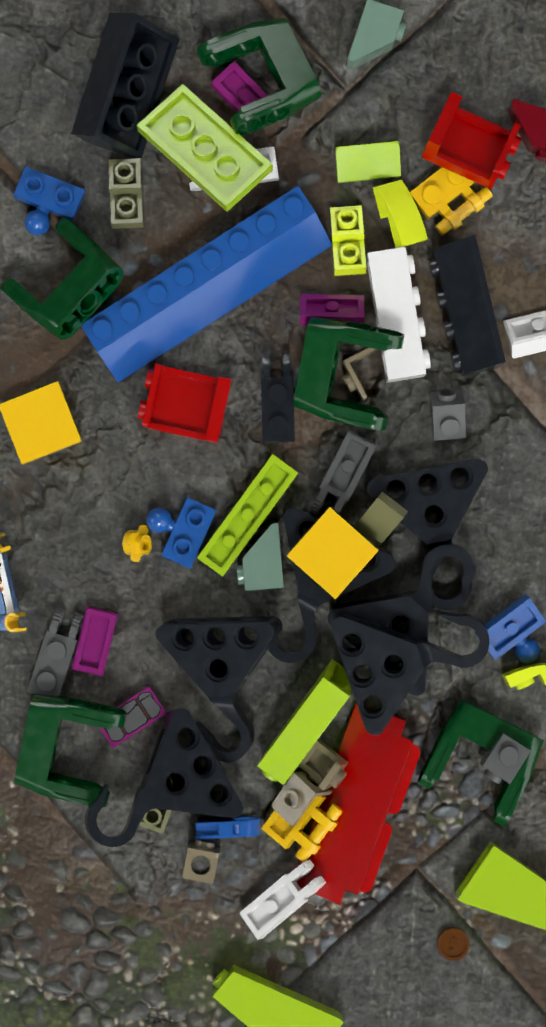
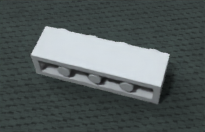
(395, 310)

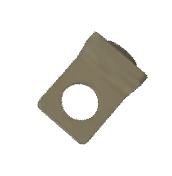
(350, 377)
(297, 797)
(205, 848)

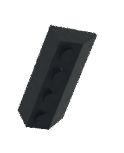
(124, 83)
(467, 307)

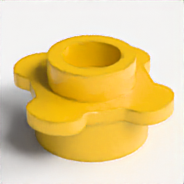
(137, 543)

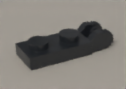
(277, 402)

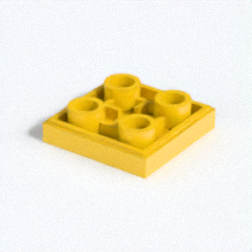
(40, 423)
(332, 553)

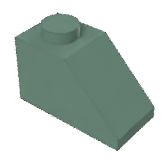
(376, 33)
(263, 563)

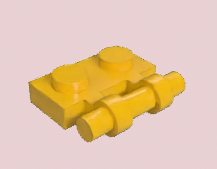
(441, 189)
(310, 844)

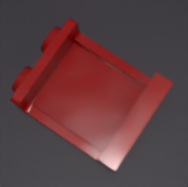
(471, 144)
(185, 403)

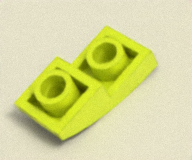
(402, 213)
(348, 240)
(524, 675)

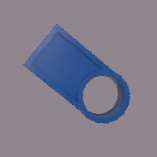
(228, 827)

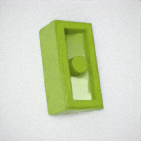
(368, 162)

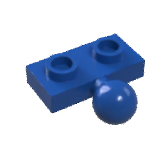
(48, 196)
(186, 531)
(512, 628)

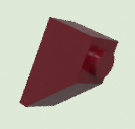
(532, 127)

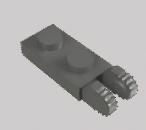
(345, 471)
(55, 657)

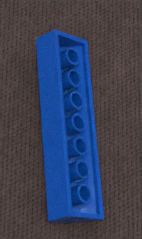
(207, 284)

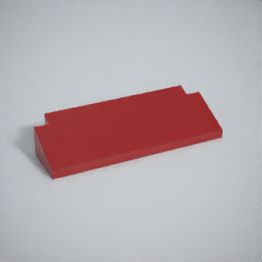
(373, 787)

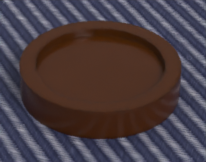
(453, 943)

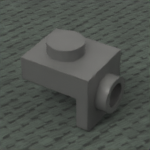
(448, 414)
(504, 759)

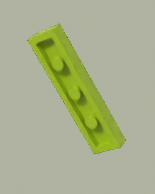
(247, 515)

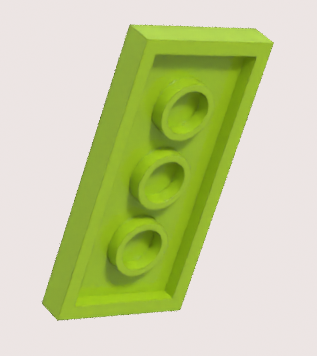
(204, 147)

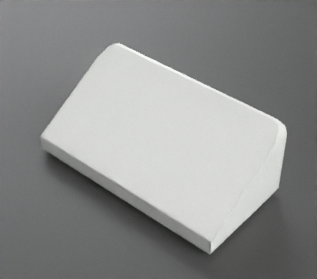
(526, 334)

